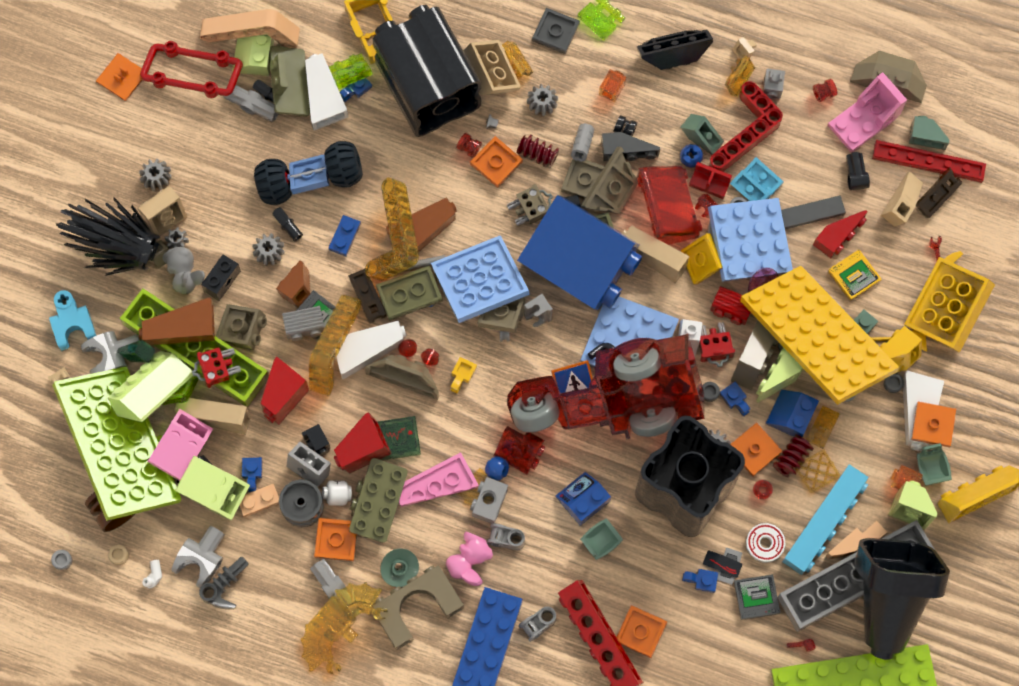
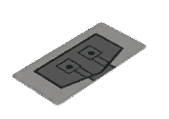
(735, 555)

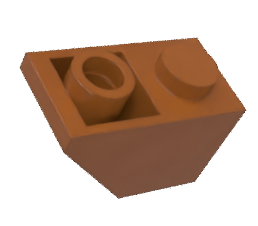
(295, 285)

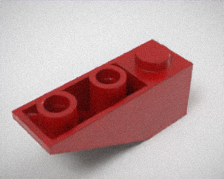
(834, 235)

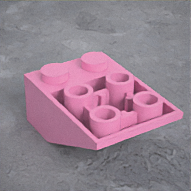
(179, 444)

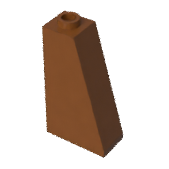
(432, 221)
(181, 325)

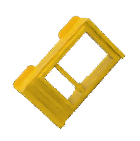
(353, 6)

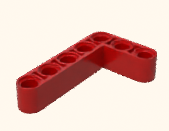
(749, 132)

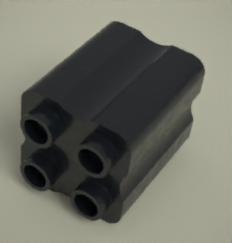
(426, 70)
(689, 476)

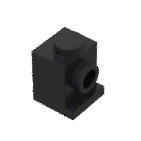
(316, 440)

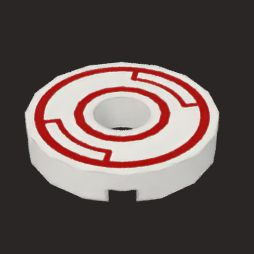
(765, 531)

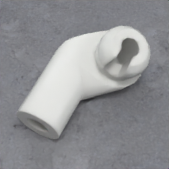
(155, 575)

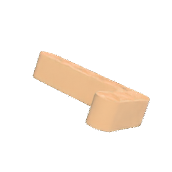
(251, 24)

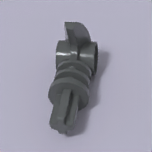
(221, 582)

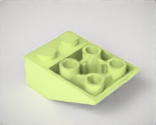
(779, 375)
(212, 488)

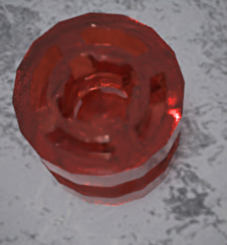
(824, 90)
(469, 145)

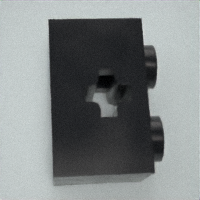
(221, 277)

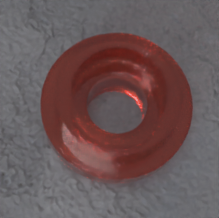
(407, 348)
(430, 357)
(762, 483)

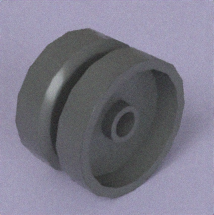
(303, 492)

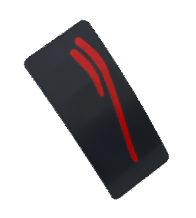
(722, 563)

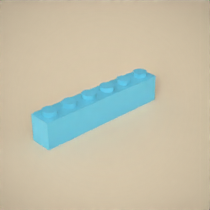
(825, 519)

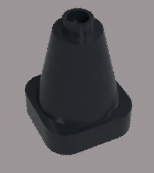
(896, 590)

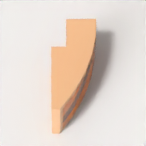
(850, 544)

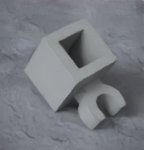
(773, 83)

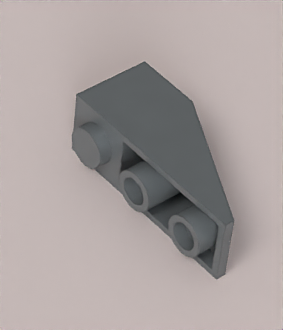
(633, 147)

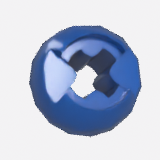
(696, 152)
(497, 468)

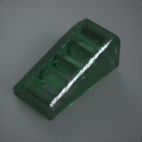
(137, 352)

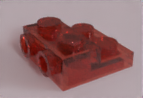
(520, 449)

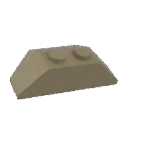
(899, 70)
(405, 374)

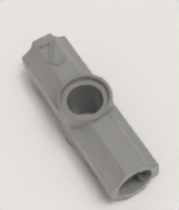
(252, 103)
(327, 578)

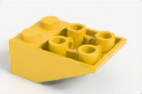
(903, 348)

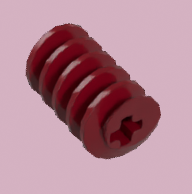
(537, 151)
(792, 455)

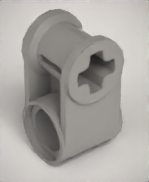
(504, 537)
(537, 623)

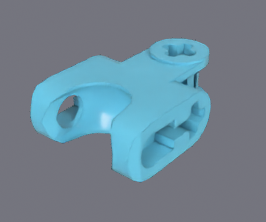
(70, 319)

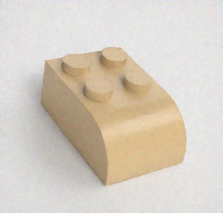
(492, 67)
(162, 211)

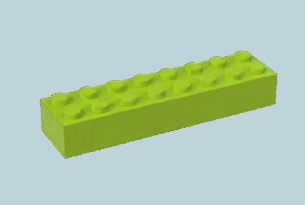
(240, 386)

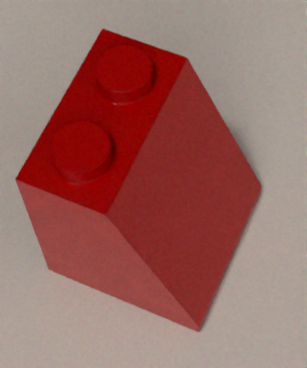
(282, 392)
(361, 445)

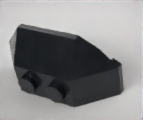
(675, 48)

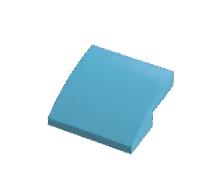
(756, 181)

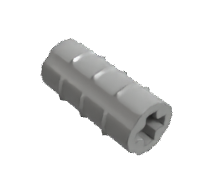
(582, 142)

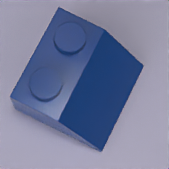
(792, 412)

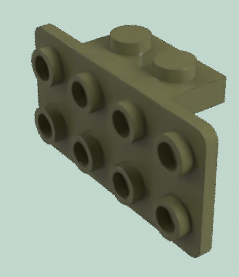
(289, 81)
(377, 500)

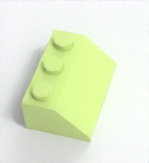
(254, 54)
(913, 504)

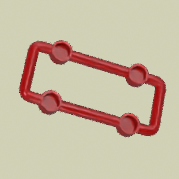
(210, 88)

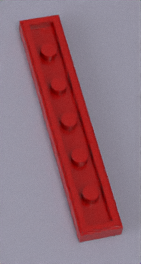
(928, 160)

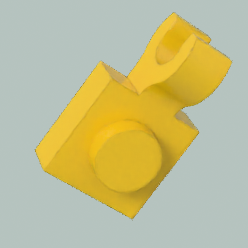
(462, 372)

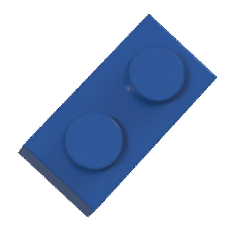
(344, 235)

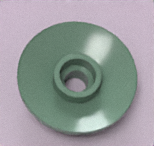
(399, 576)

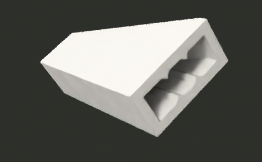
(324, 96)
(692, 328)
(368, 346)
(921, 389)

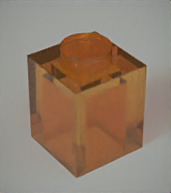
(612, 85)
(904, 474)

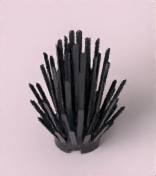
(126, 241)

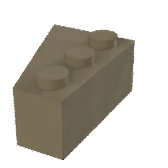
(754, 356)

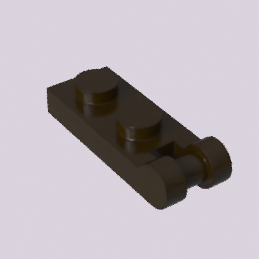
(938, 193)
(366, 292)

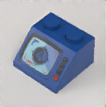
(583, 498)

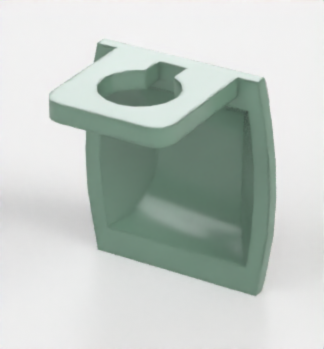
(933, 465)
(601, 539)

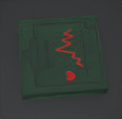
(401, 437)

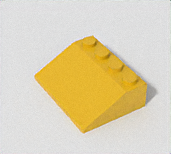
(949, 304)
(980, 493)

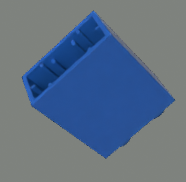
(580, 254)

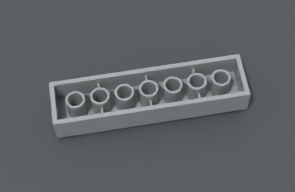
(835, 585)

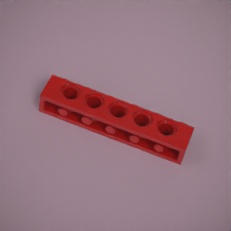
(599, 625)

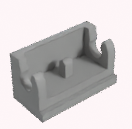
(538, 308)

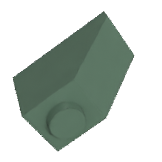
(702, 133)
(927, 133)

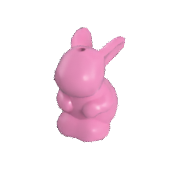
(472, 552)

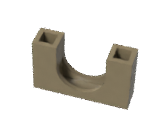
(432, 583)

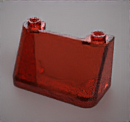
(669, 203)

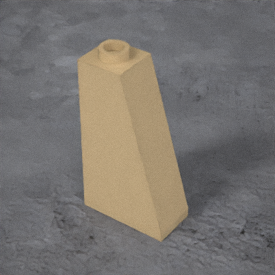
(658, 254)
(217, 414)

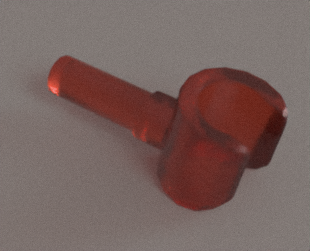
(935, 246)
(808, 644)

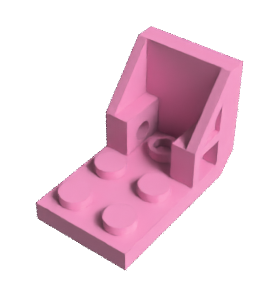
(873, 111)

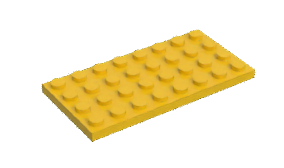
(819, 334)

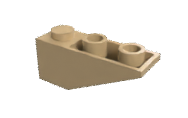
(903, 200)

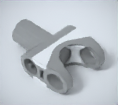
(108, 346)
(201, 555)

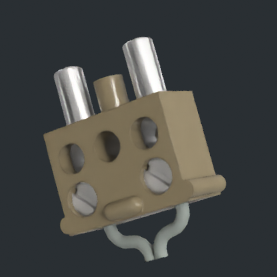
(537, 204)

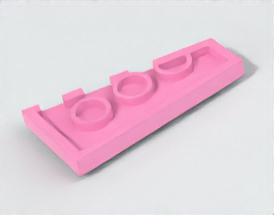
(439, 481)

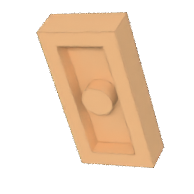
(259, 500)

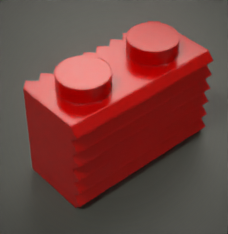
(728, 305)

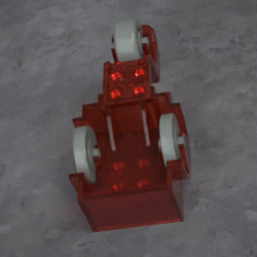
(634, 388)

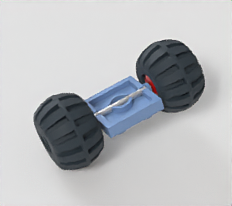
(339, 162)

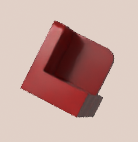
(710, 180)

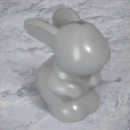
(180, 263)

